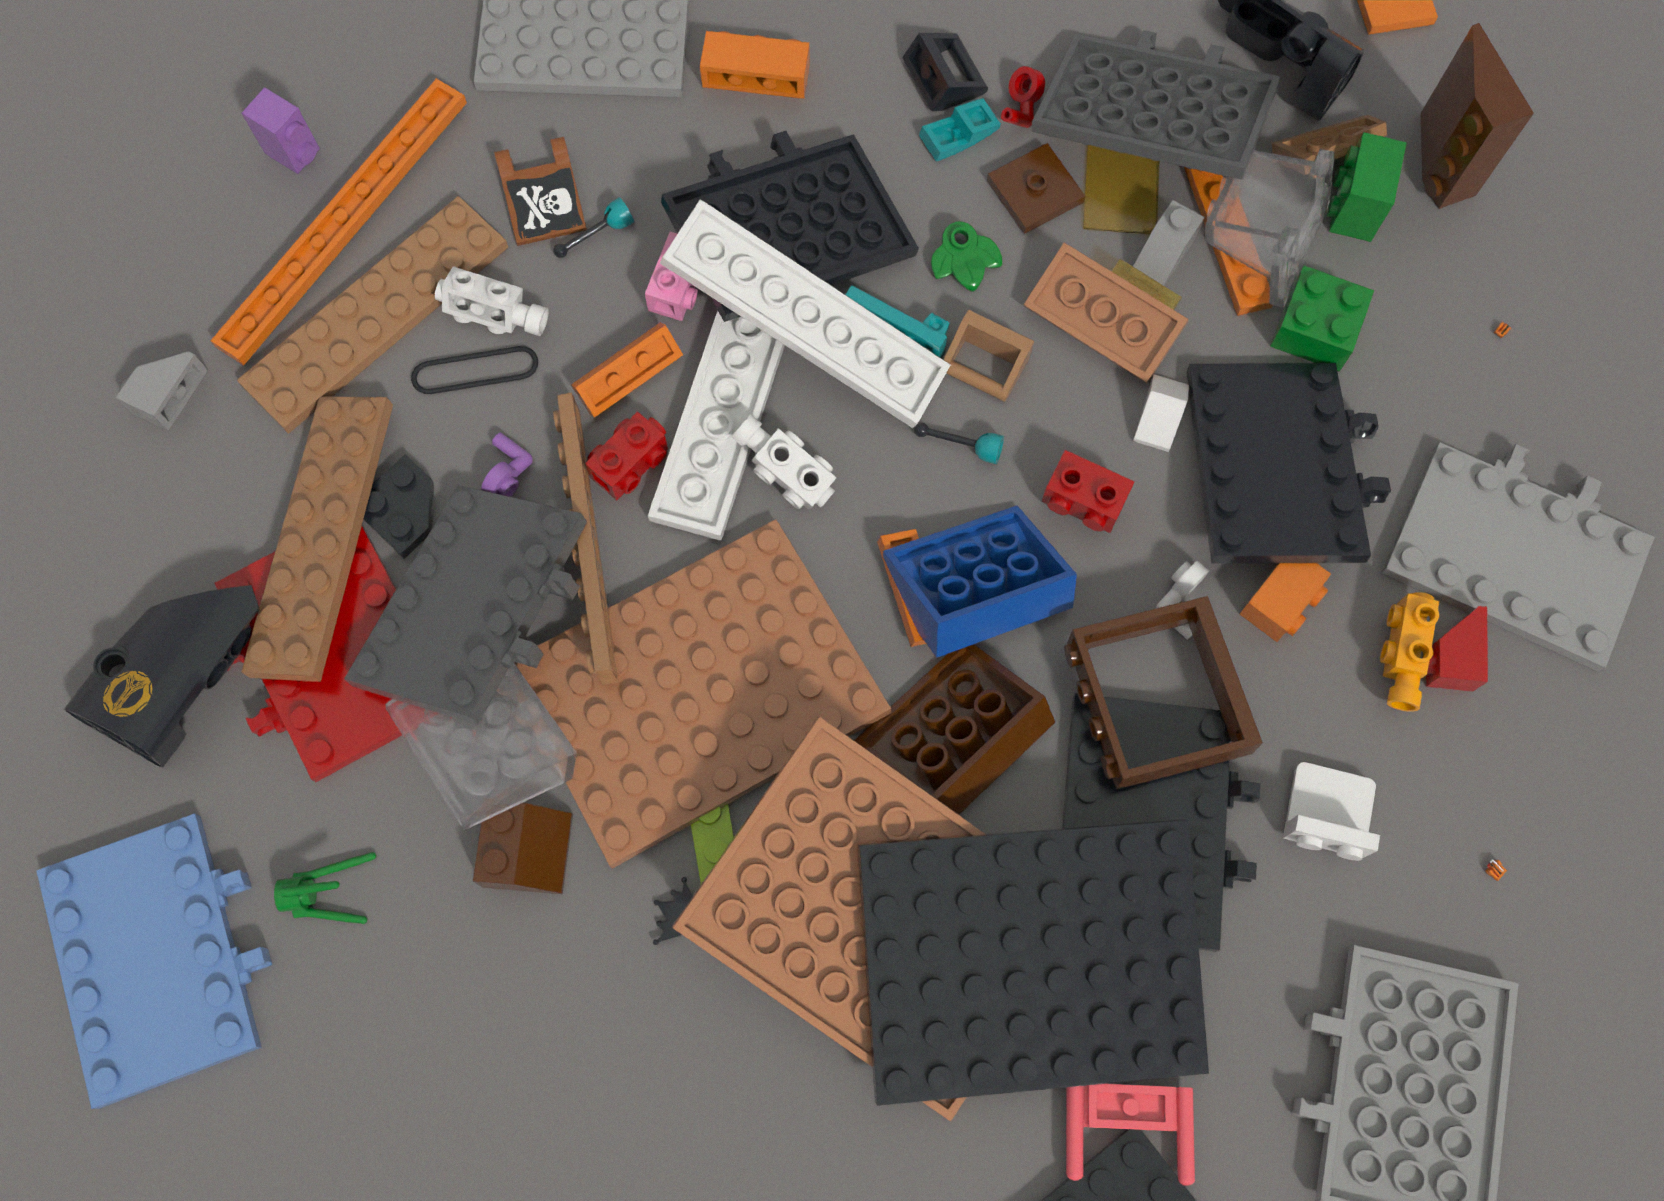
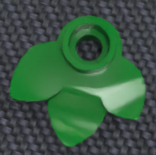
(966, 260)

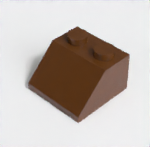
(524, 850)

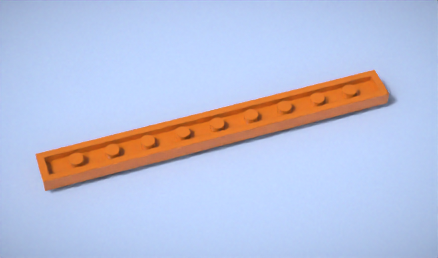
(338, 222)

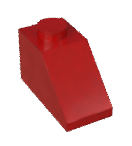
(1461, 655)

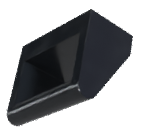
(934, 75)

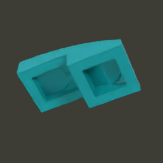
(962, 130)

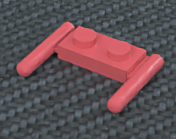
(1130, 1108)

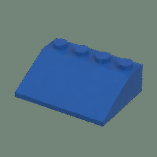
(980, 580)

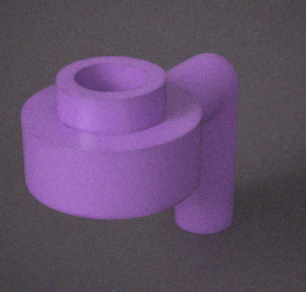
(504, 476)

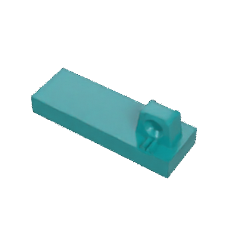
(929, 333)

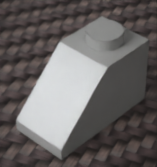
(1169, 242)
(162, 388)

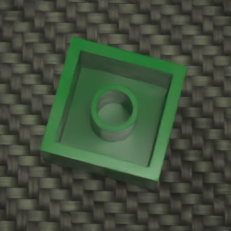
(1366, 186)
(1322, 318)

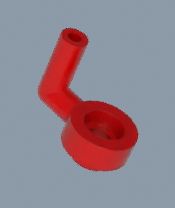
(1020, 92)

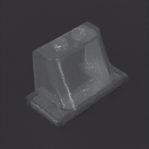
(1272, 216)

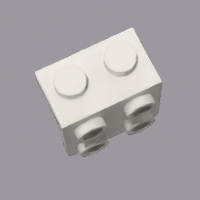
(1331, 811)

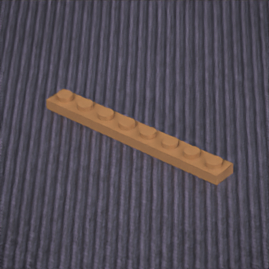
(586, 550)

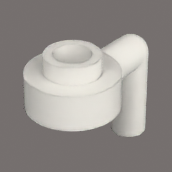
(1186, 579)

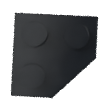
(401, 506)

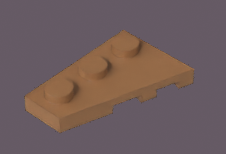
(1331, 138)

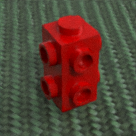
(627, 455)

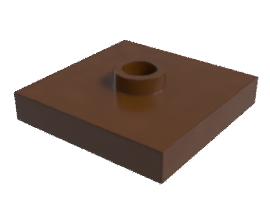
(1035, 188)

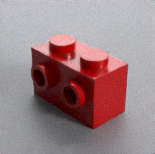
(1087, 492)

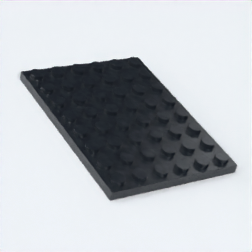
(1031, 960)

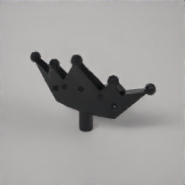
(672, 911)

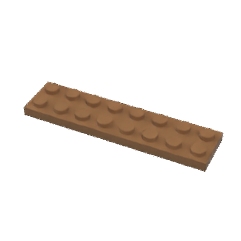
(370, 315)
(318, 540)

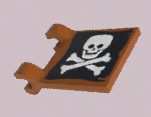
(542, 198)

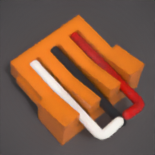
(1495, 869)

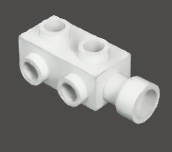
(486, 300)
(790, 472)

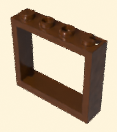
(1219, 669)

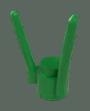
(300, 891)

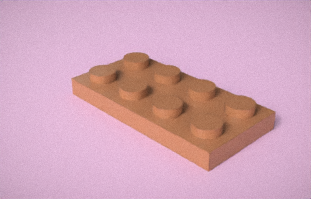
(1106, 313)

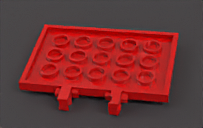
(329, 718)

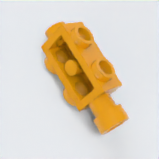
(1402, 652)

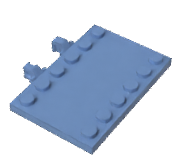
(150, 959)

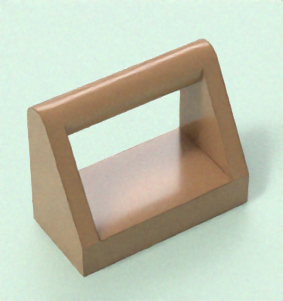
(995, 340)

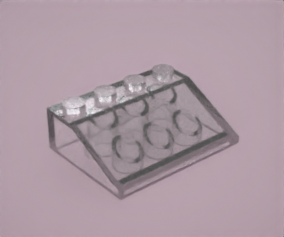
(493, 764)

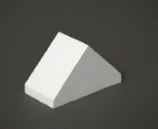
(1161, 413)

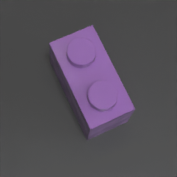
(281, 130)

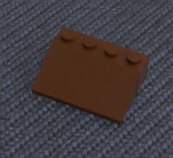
(1469, 121)
(959, 727)

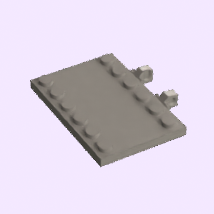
(1526, 553)
(1413, 1082)

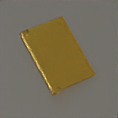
(1120, 192)

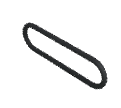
(476, 383)

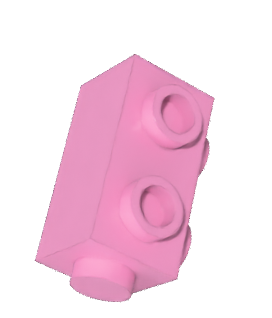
(668, 292)

